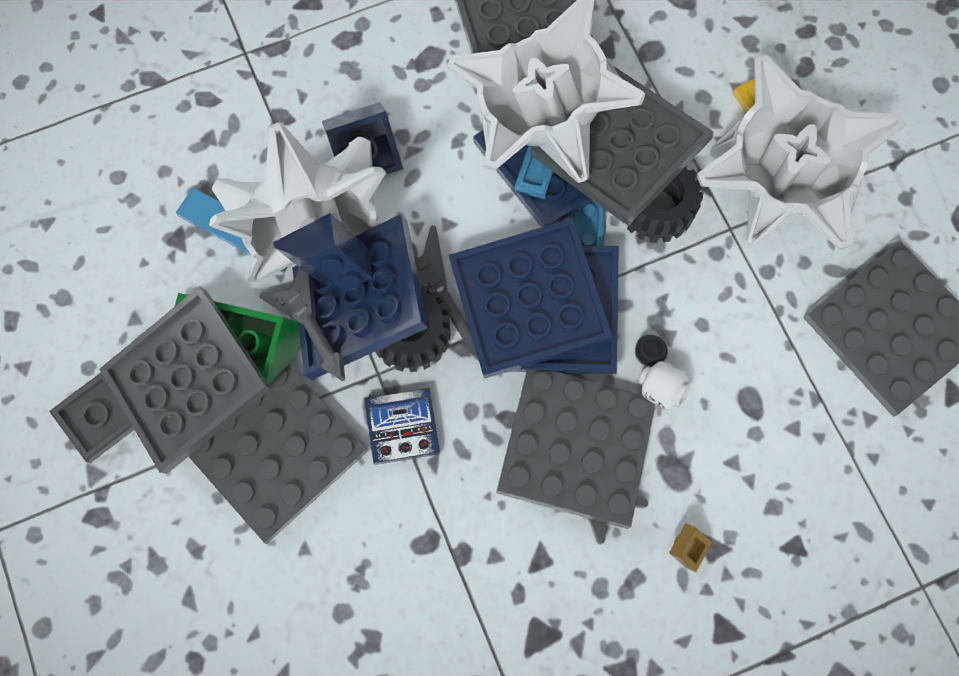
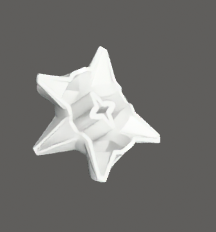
(546, 91)
(797, 156)
(296, 194)

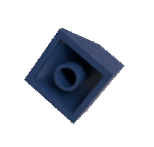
(369, 123)
(328, 253)

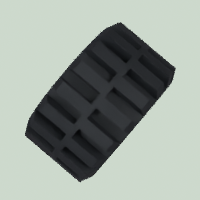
(671, 222)
(429, 346)

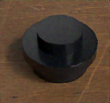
(651, 350)

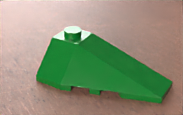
(267, 338)

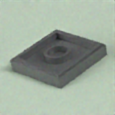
(92, 419)

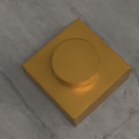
(690, 547)

